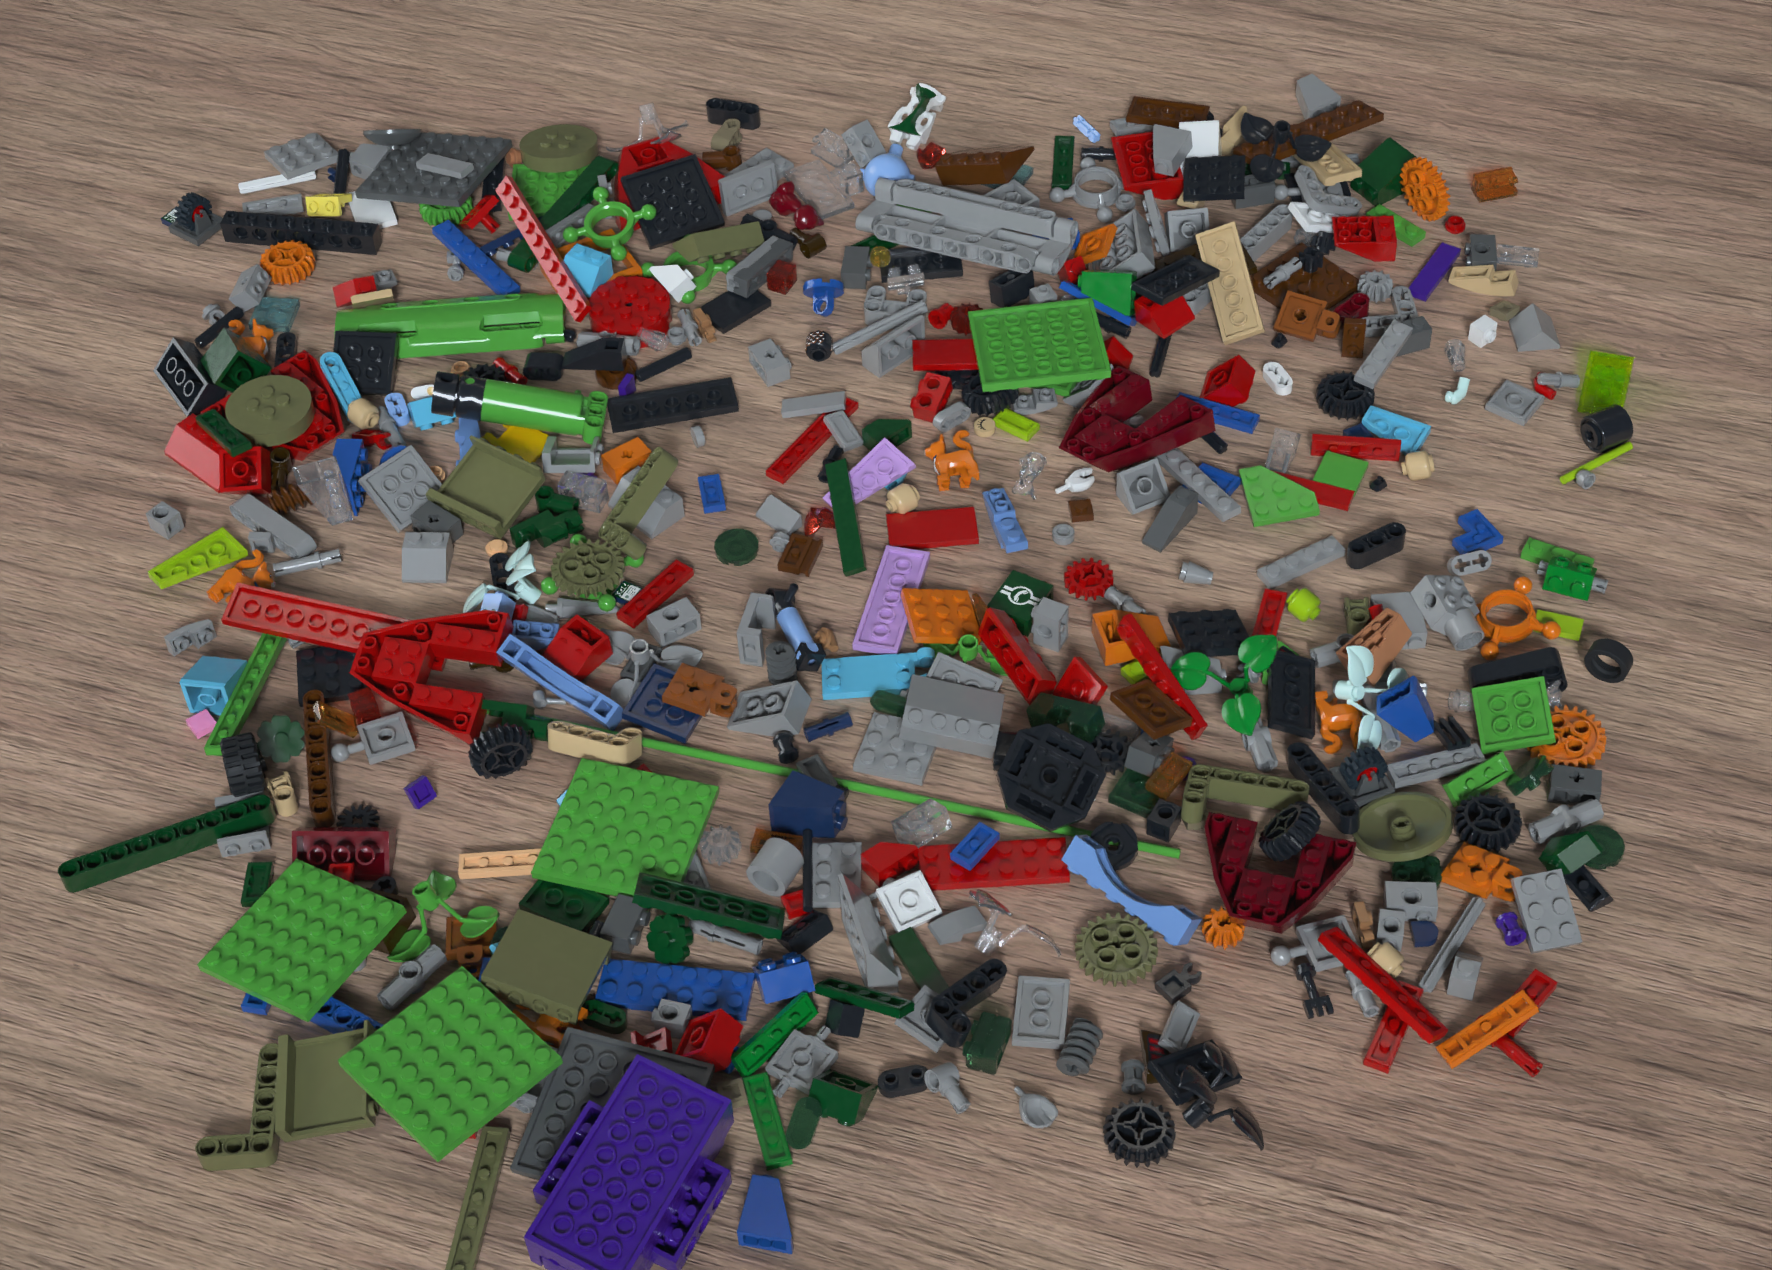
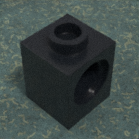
(1164, 820)

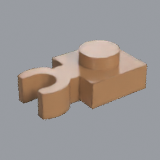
(704, 325)
(1362, 921)

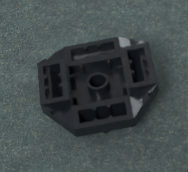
(1061, 755)

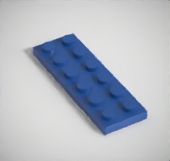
(644, 984)

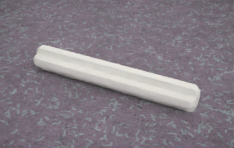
(273, 182)

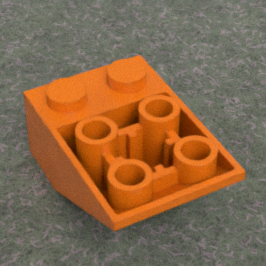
(1112, 646)

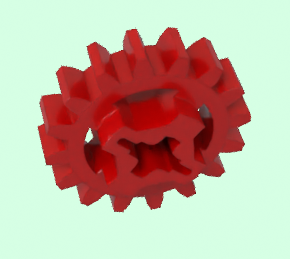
(1090, 577)

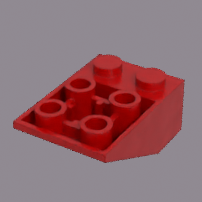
(1366, 236)
(578, 648)

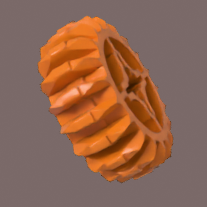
(288, 262)

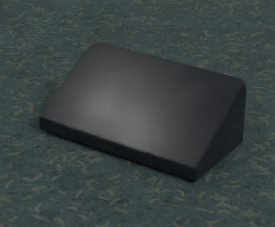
(1587, 889)
(806, 932)

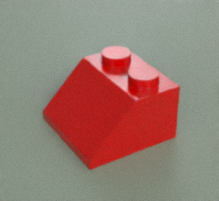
(1229, 382)
(245, 472)
(711, 1039)

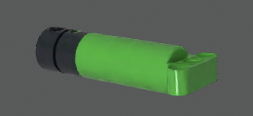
(520, 405)

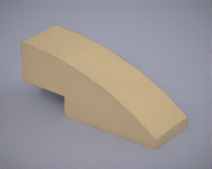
(1232, 133)
(1485, 280)

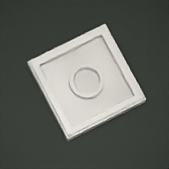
(909, 902)

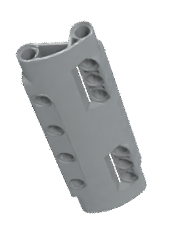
(968, 226)

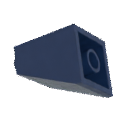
(808, 805)

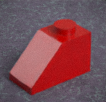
(344, 291)

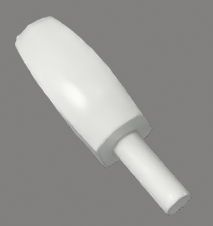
(1077, 482)

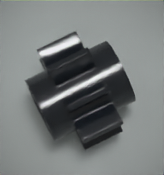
(1323, 242)
(1311, 259)

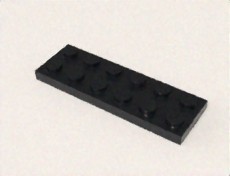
(672, 405)

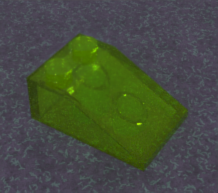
(1605, 381)

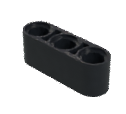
(721, 110)
(1376, 545)

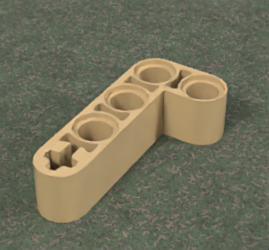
(595, 744)

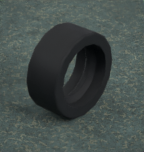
(1602, 670)

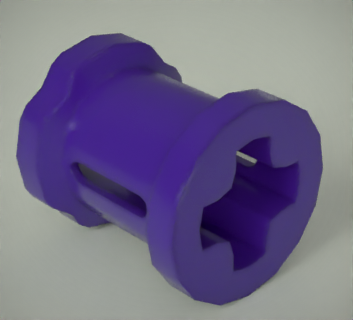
(1509, 926)

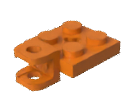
(1493, 875)

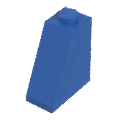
(1407, 709)
(764, 1217)

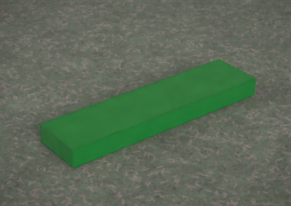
(773, 1035)
(767, 1121)

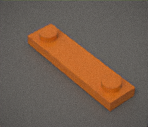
(1487, 1029)

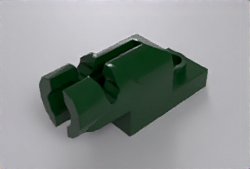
(546, 528)
(521, 715)

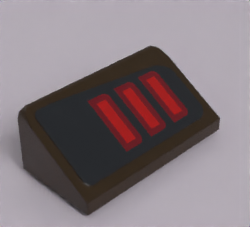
(1150, 1052)

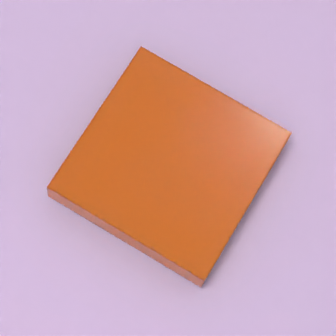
(1096, 243)

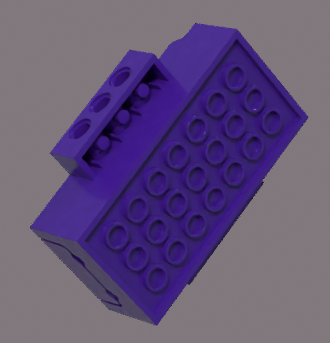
(634, 1176)

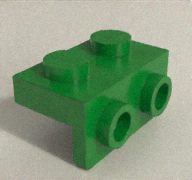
(1569, 578)

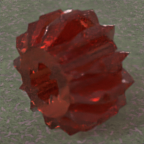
(959, 318)

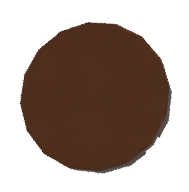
(612, 379)

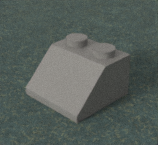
(1184, 225)
(426, 557)

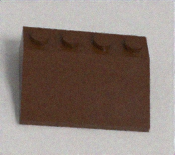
(982, 165)

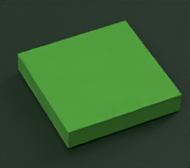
(1341, 471)

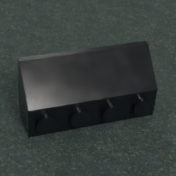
(187, 377)

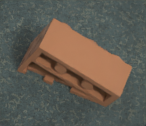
(1384, 638)

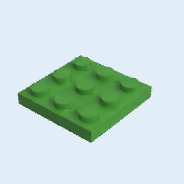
(1513, 715)

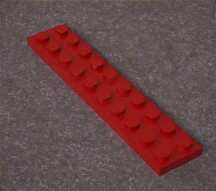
(305, 619)

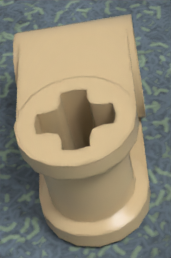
(283, 794)

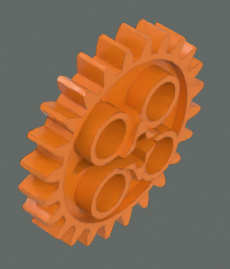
(1425, 189)
(1577, 739)

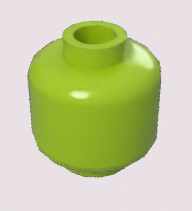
(1303, 604)

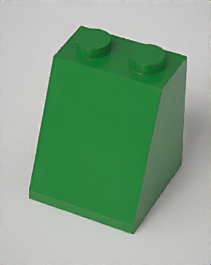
(1110, 288)

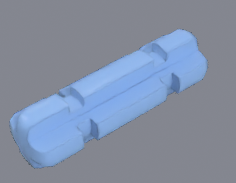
(1089, 131)

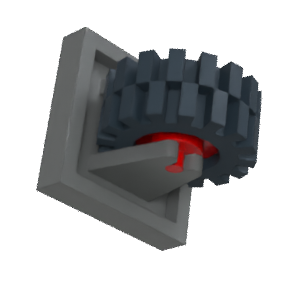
(194, 219)
(1364, 776)

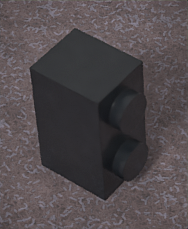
(1010, 288)

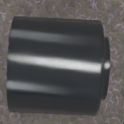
(1606, 428)

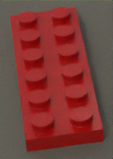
(1003, 865)

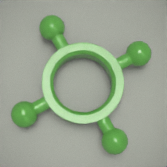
(604, 210)
(701, 281)
(605, 602)

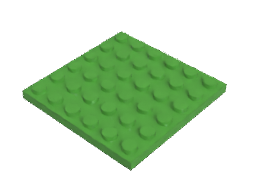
(1038, 345)
(623, 825)
(302, 939)
(450, 1063)

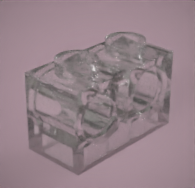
(590, 490)

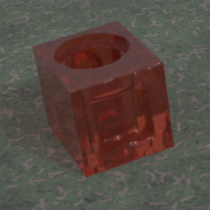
(781, 277)
(364, 705)

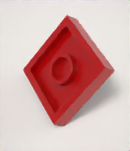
(480, 214)
(1080, 683)

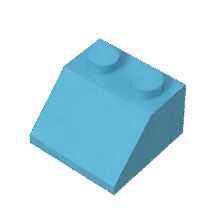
(589, 267)
(422, 417)

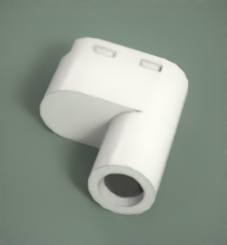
(422, 391)

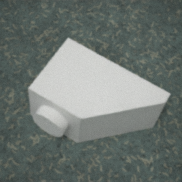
(674, 280)

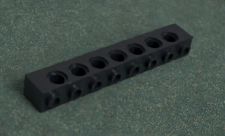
(316, 233)

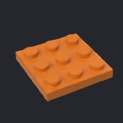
(939, 615)

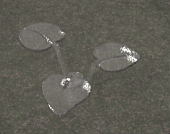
(649, 116)
(991, 936)

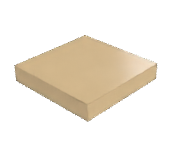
(372, 298)

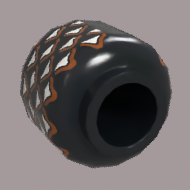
(818, 345)

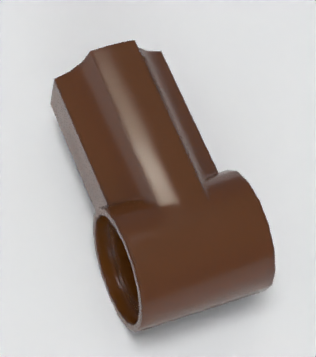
(728, 158)

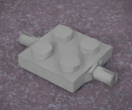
(801, 1060)

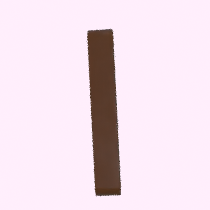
(318, 764)

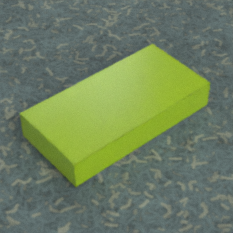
(1016, 424)
(1570, 626)

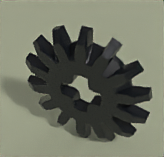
(368, 817)

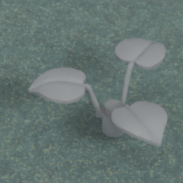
(626, 647)

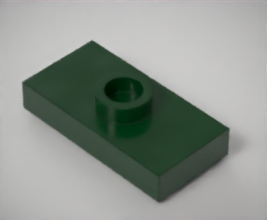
(256, 882)

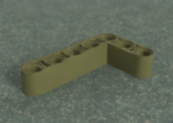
(636, 501)
(1237, 787)
(259, 1138)

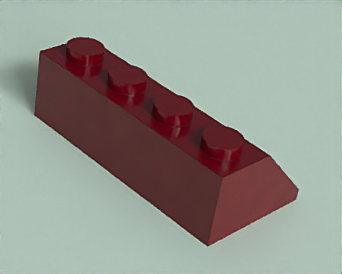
(367, 847)

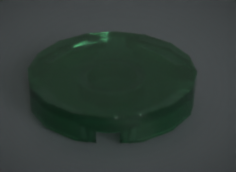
(736, 547)
(1612, 846)

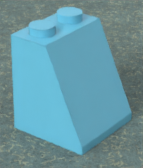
(211, 683)

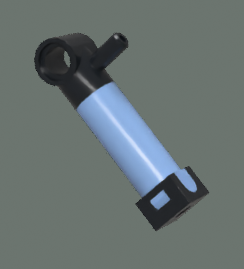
(808, 654)

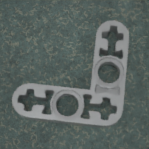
(1321, 201)
(1408, 302)

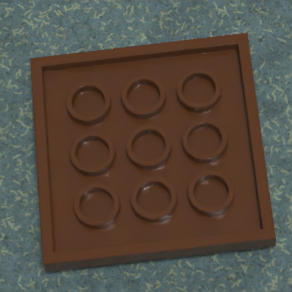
(1326, 284)

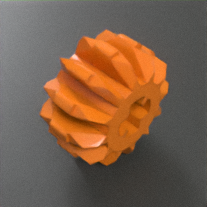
(1220, 930)

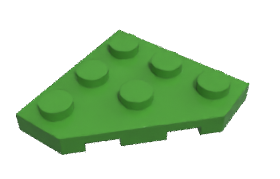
(1275, 498)

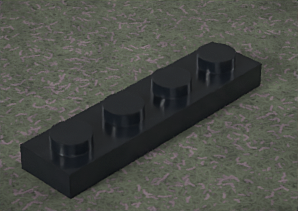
(492, 181)

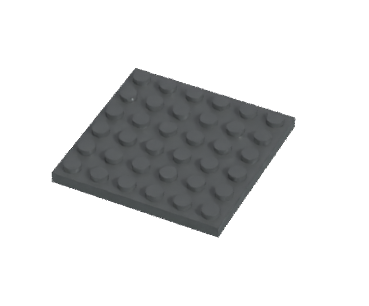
(401, 181)
(588, 1072)

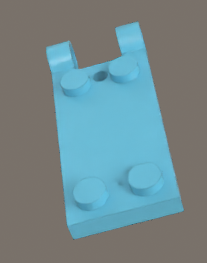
(866, 674)

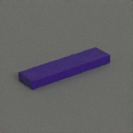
(1434, 271)

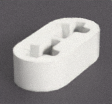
(1281, 376)

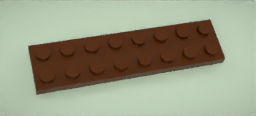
(1326, 126)

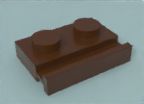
(800, 555)

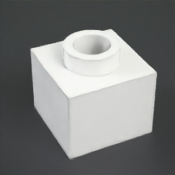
(1482, 331)

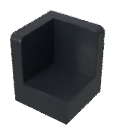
(844, 1019)

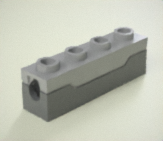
(752, 271)

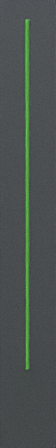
(879, 791)

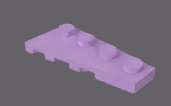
(877, 470)

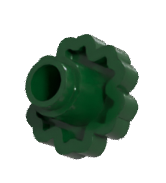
(280, 738)
(669, 938)

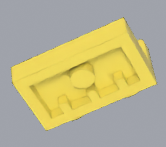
(326, 204)

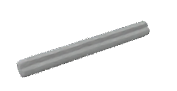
(879, 327)
(1451, 944)

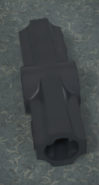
(770, 229)

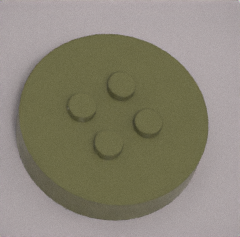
(559, 148)
(271, 410)

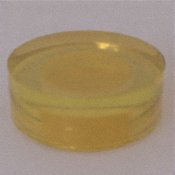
(880, 256)

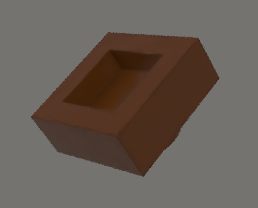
(1081, 510)

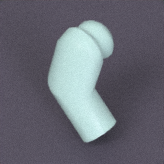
(1460, 392)

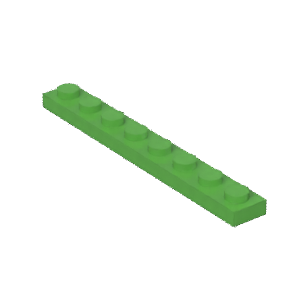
(246, 691)

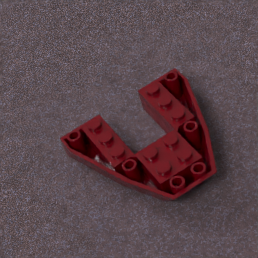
(1109, 444)
(1265, 898)

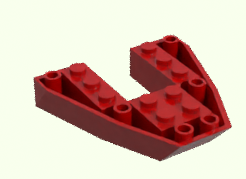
(647, 155)
(327, 421)
(400, 658)

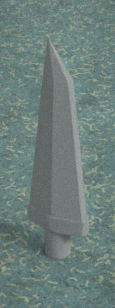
(569, 608)

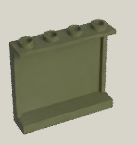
(488, 488)
(545, 966)
(315, 1092)

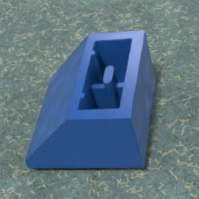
(783, 977)

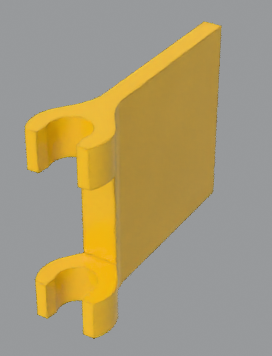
(520, 441)

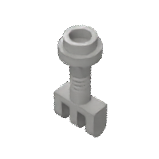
(454, 272)

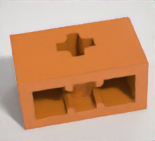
(625, 458)

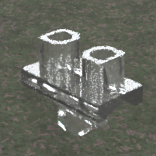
(905, 283)

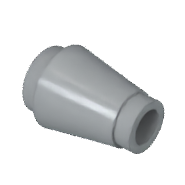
(1195, 574)

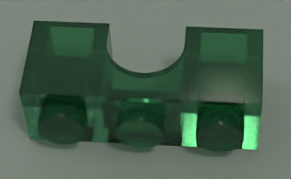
(1082, 718)

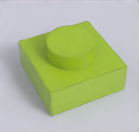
(1134, 672)

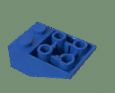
(353, 464)

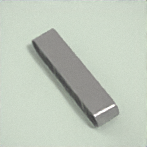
(263, 519)

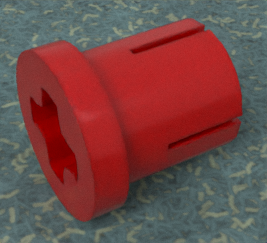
(939, 317)

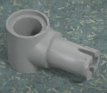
(945, 1080)

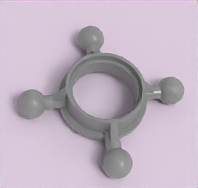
(1100, 201)

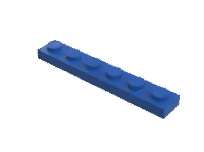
(475, 259)

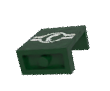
(1018, 598)

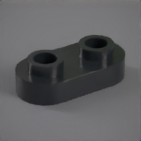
(904, 1081)

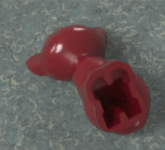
(786, 203)

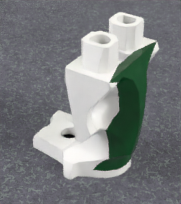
(911, 128)

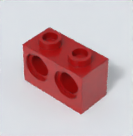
(935, 398)

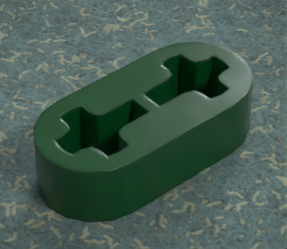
(605, 1015)

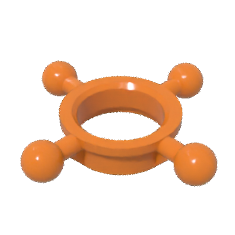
(1509, 634)

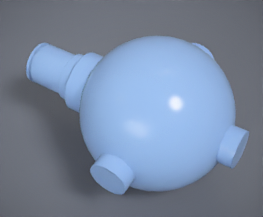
(886, 166)

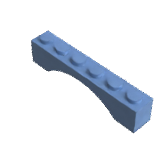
(560, 683)
(1092, 862)

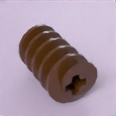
(287, 499)

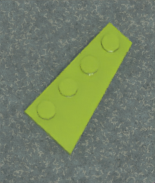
(203, 556)

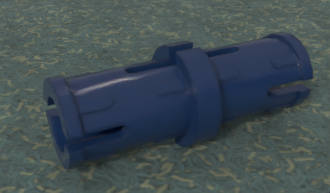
(828, 727)

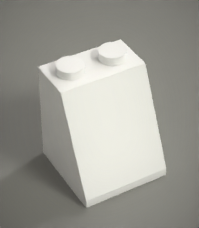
(1205, 139)

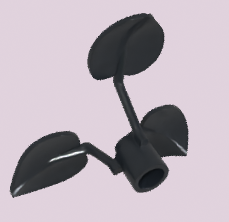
(1268, 169)
(1202, 1108)

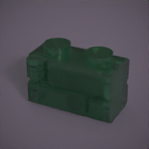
(987, 1043)

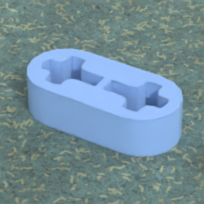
(401, 408)

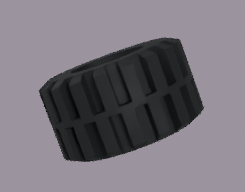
(242, 764)

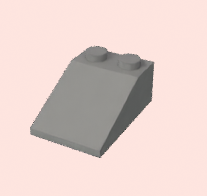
(771, 710)

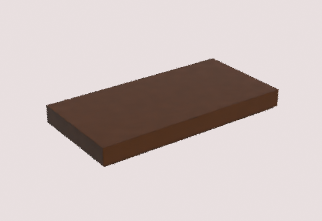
(1164, 112)

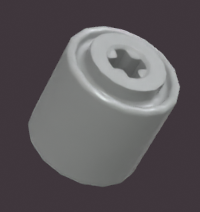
(775, 866)

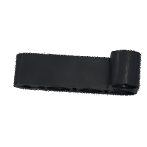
(1528, 665)
(947, 1009)

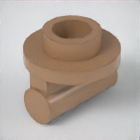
(827, 639)

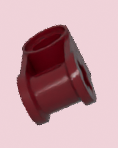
(1354, 307)

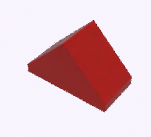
(1117, 353)

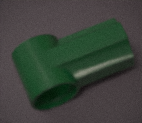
(554, 502)

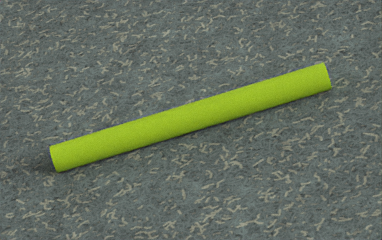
(1597, 461)

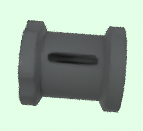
(1133, 1077)

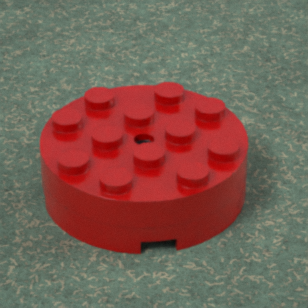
(628, 305)

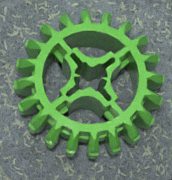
(437, 214)

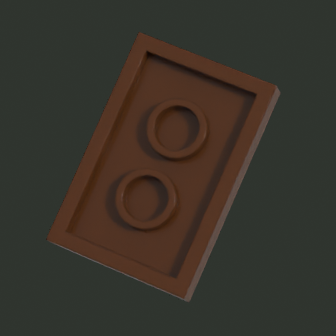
(1151, 709)

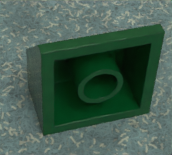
(843, 1096)

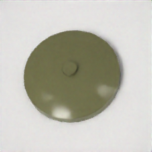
(1403, 826)

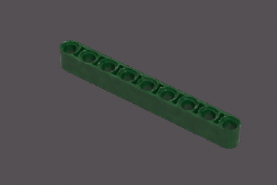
(574, 198)
(166, 843)

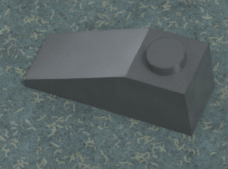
(1172, 518)

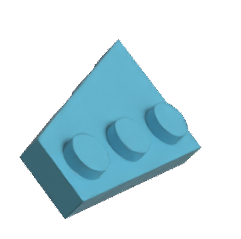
(1394, 426)

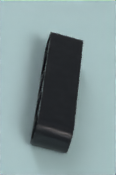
(1324, 788)

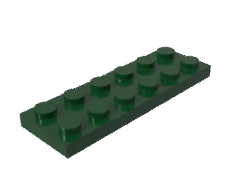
(709, 905)

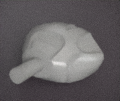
(1036, 1109)

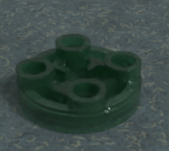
(1529, 775)
(1418, 870)

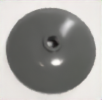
(392, 138)

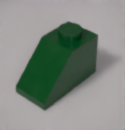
(894, 430)
(1569, 852)

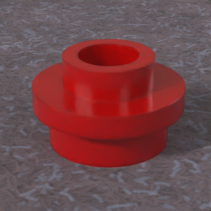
(1455, 225)

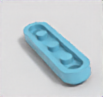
(339, 380)

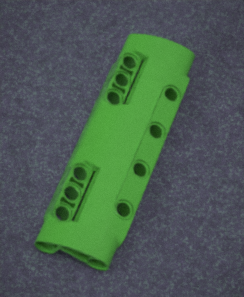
(459, 323)

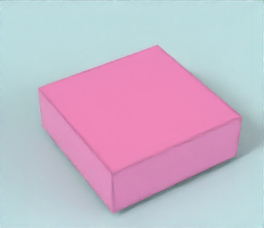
(201, 723)

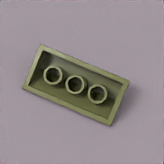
(720, 242)

